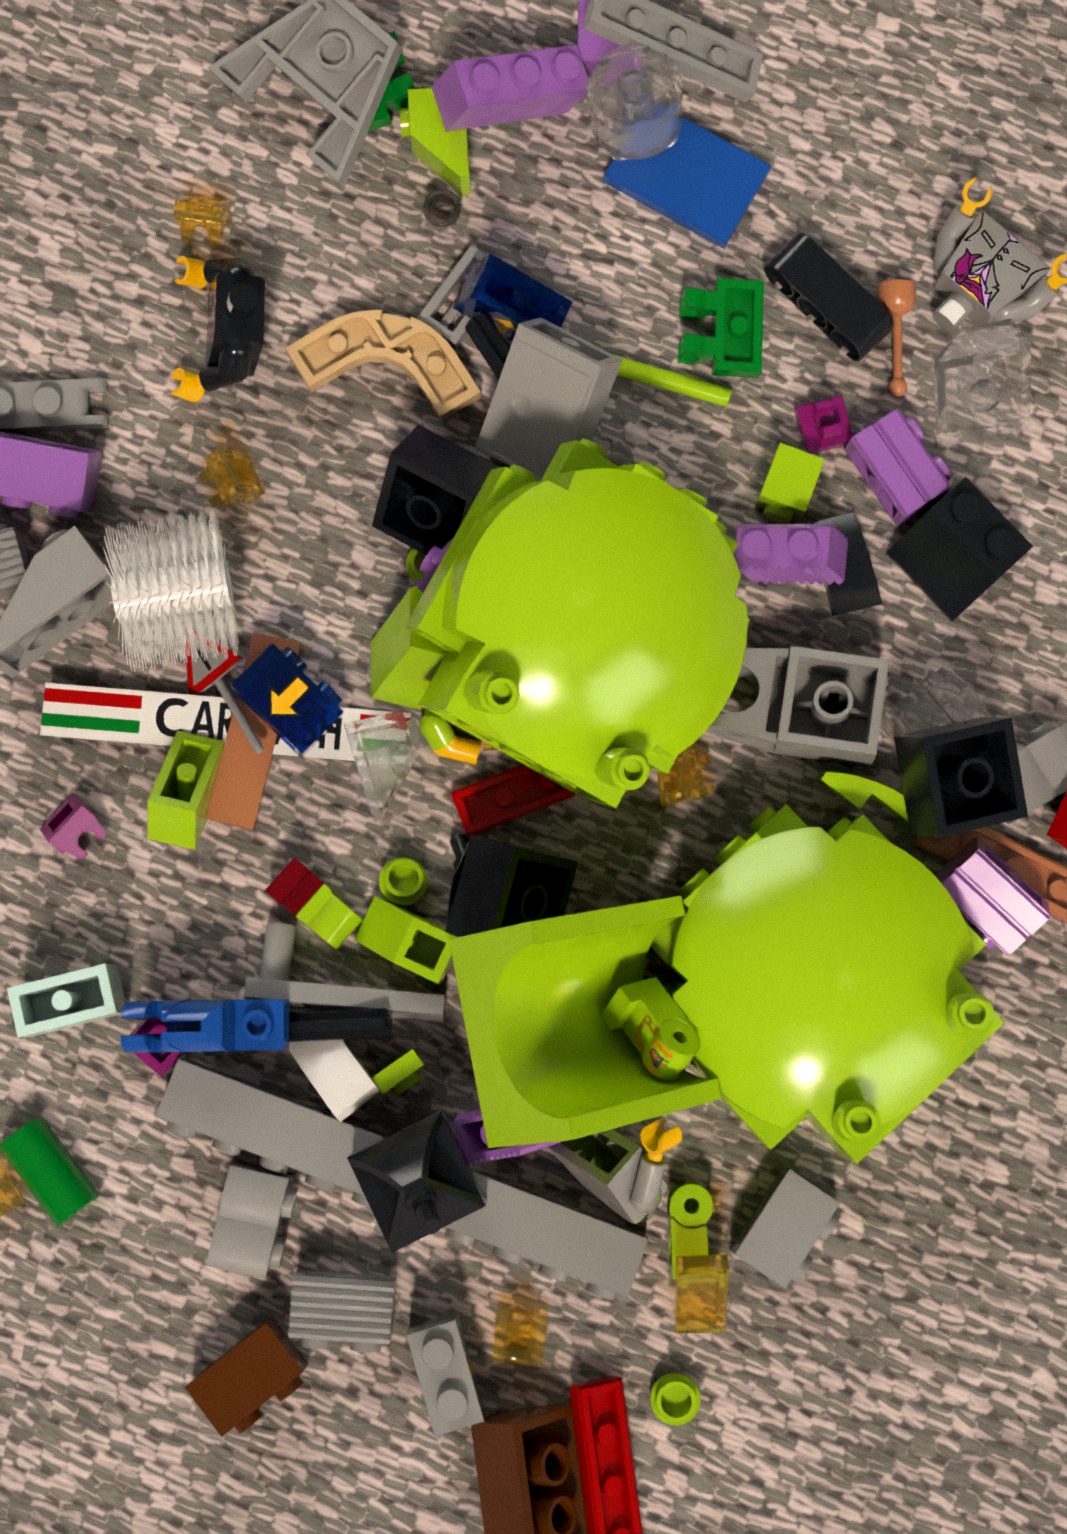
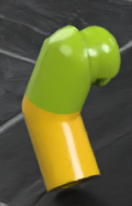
(445, 743)

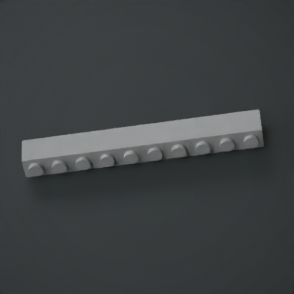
(318, 1144)

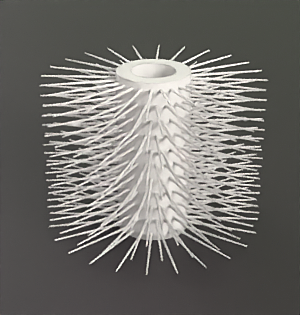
(172, 591)

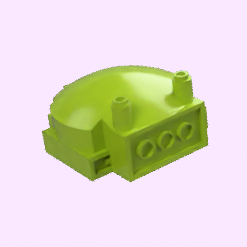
(585, 621)
(824, 980)

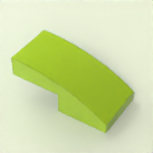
(857, 790)

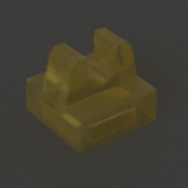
(203, 212)
(233, 477)
(684, 780)
(520, 1337)

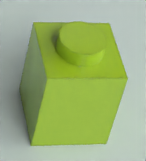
(789, 484)

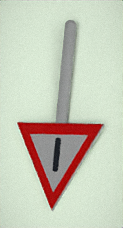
(205, 673)

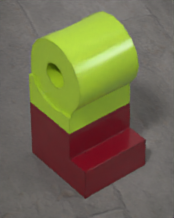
(314, 903)

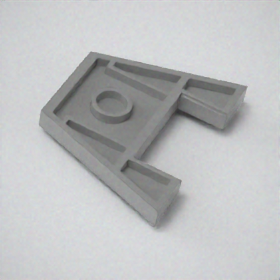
(335, 59)

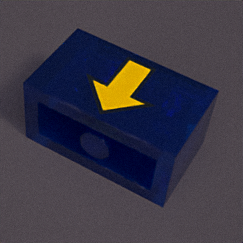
(509, 296)
(288, 699)

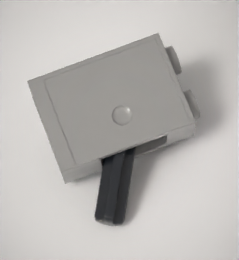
(546, 391)

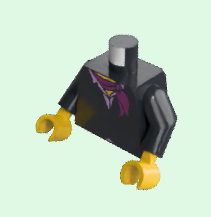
(233, 324)

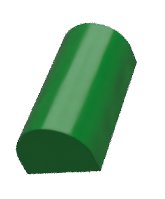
(49, 1171)

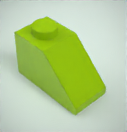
(440, 150)
(183, 790)

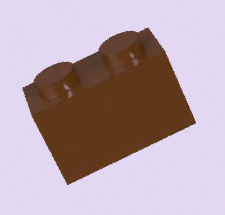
(247, 1377)

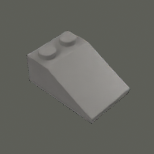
(53, 600)

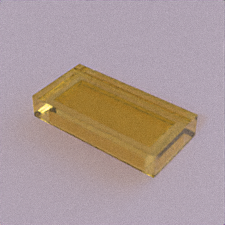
(701, 1293)

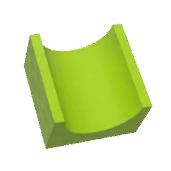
(536, 1029)

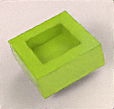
(400, 1073)

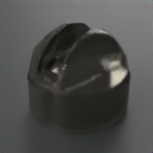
(440, 199)

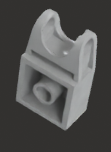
(790, 700)

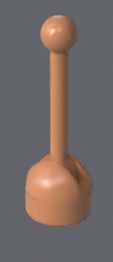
(898, 299)

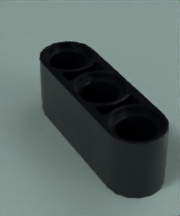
(830, 295)

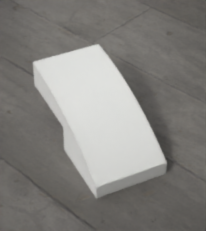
(335, 1074)

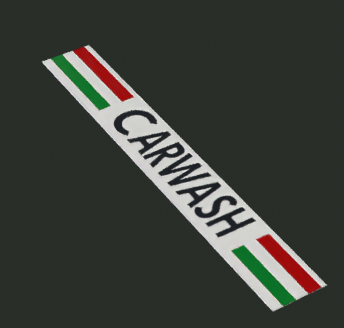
(157, 716)

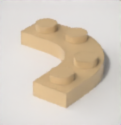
(386, 339)

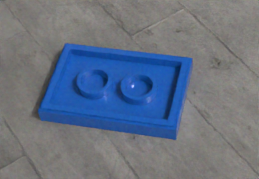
(694, 182)

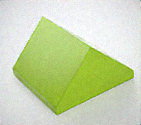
(401, 659)

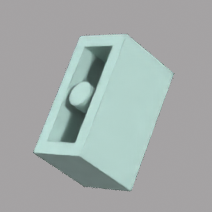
(66, 1000)

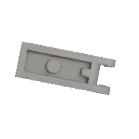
(49, 405)

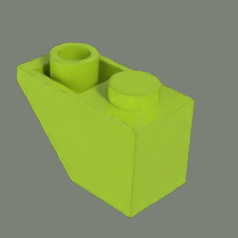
(406, 939)

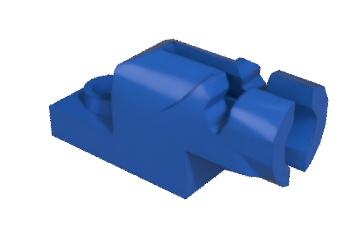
(210, 1025)

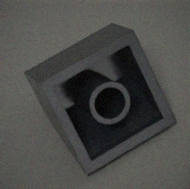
(959, 549)

